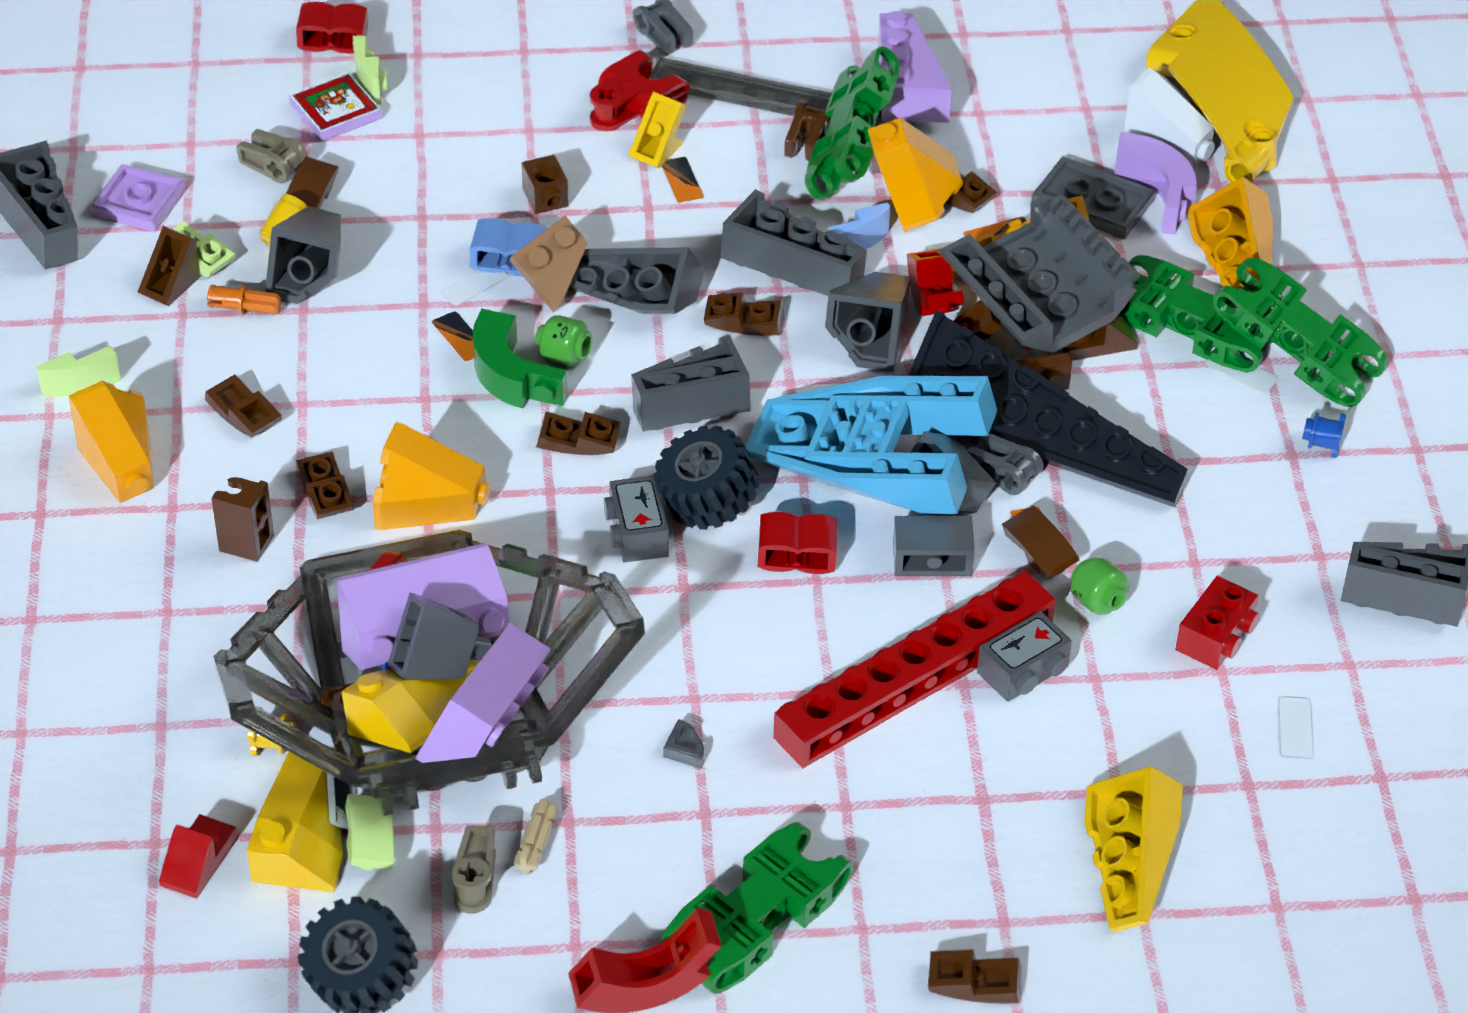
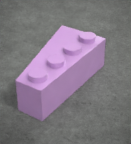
(921, 86)

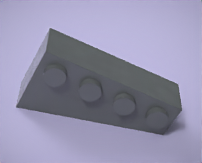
(36, 204)
(789, 248)

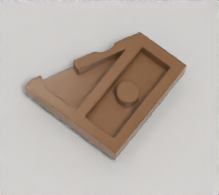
(551, 261)

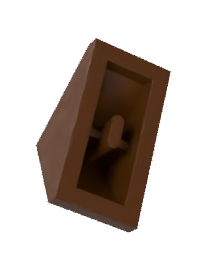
(171, 267)

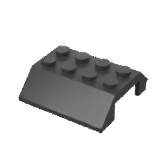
(1048, 276)

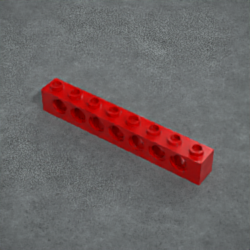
(904, 672)

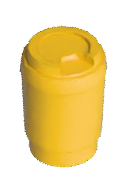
(283, 209)

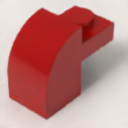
(932, 283)

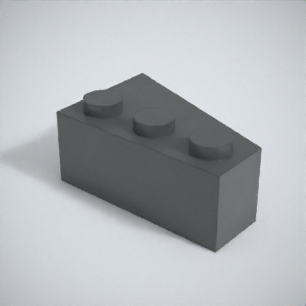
(692, 389)
(1408, 581)

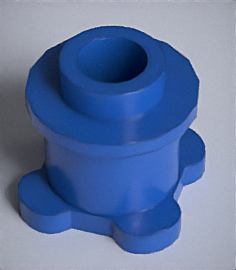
(1324, 432)

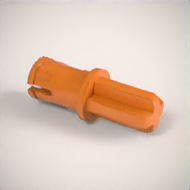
(243, 299)

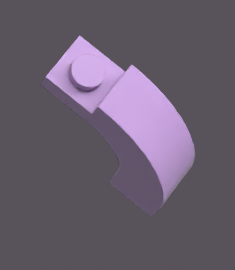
(1161, 169)

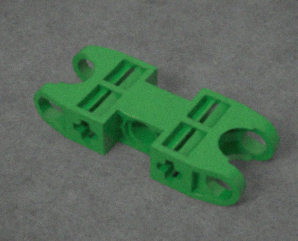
(852, 111)
(1188, 312)
(1300, 332)
(773, 888)

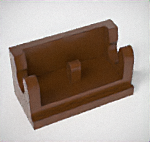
(243, 519)

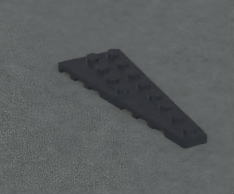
(1047, 418)

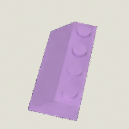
(375, 599)
(488, 698)

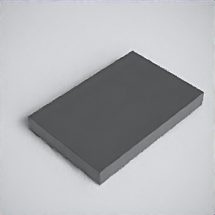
(1110, 201)

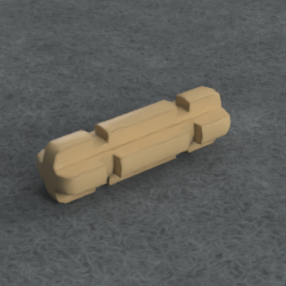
(536, 836)

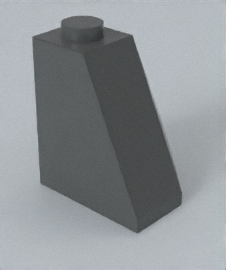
(303, 254)
(870, 318)

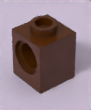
(544, 184)

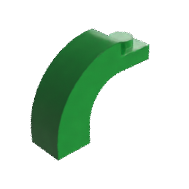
(507, 374)

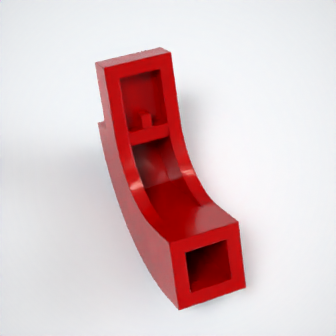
(647, 978)

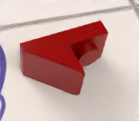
(196, 854)

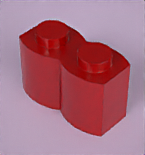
(330, 26)
(797, 543)

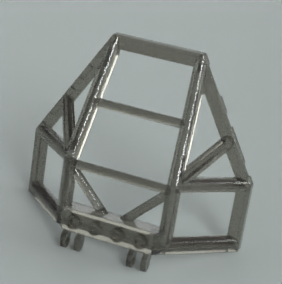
(389, 771)

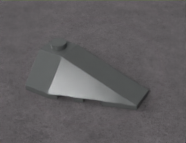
(640, 278)

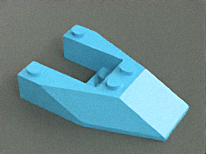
(850, 431)

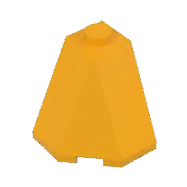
(915, 171)
(114, 437)
(426, 483)

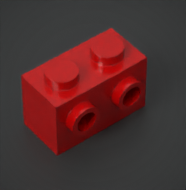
(1217, 623)

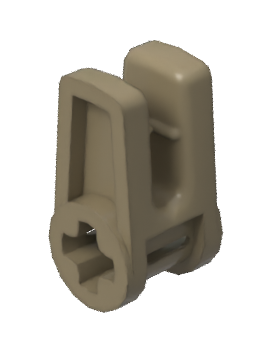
(271, 155)
(474, 869)

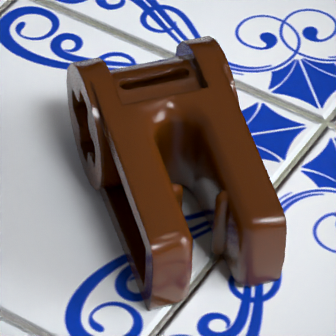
(807, 123)

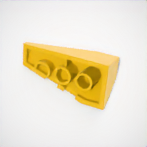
(397, 709)
(293, 833)

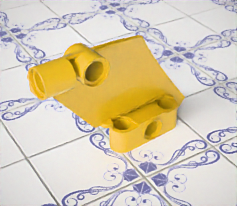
(1229, 83)

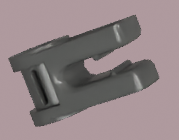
(663, 25)
(1004, 462)

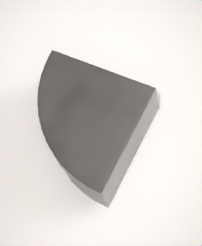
(684, 745)

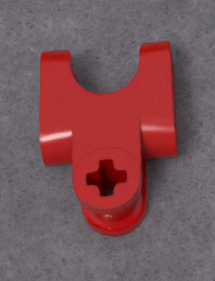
(626, 91)

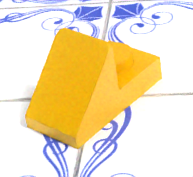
(656, 134)

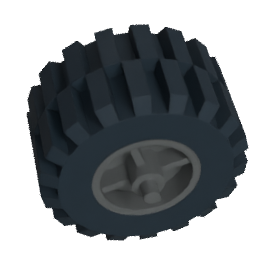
(706, 477)
(357, 956)

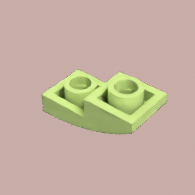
(368, 69)
(211, 252)
(67, 375)
(369, 833)

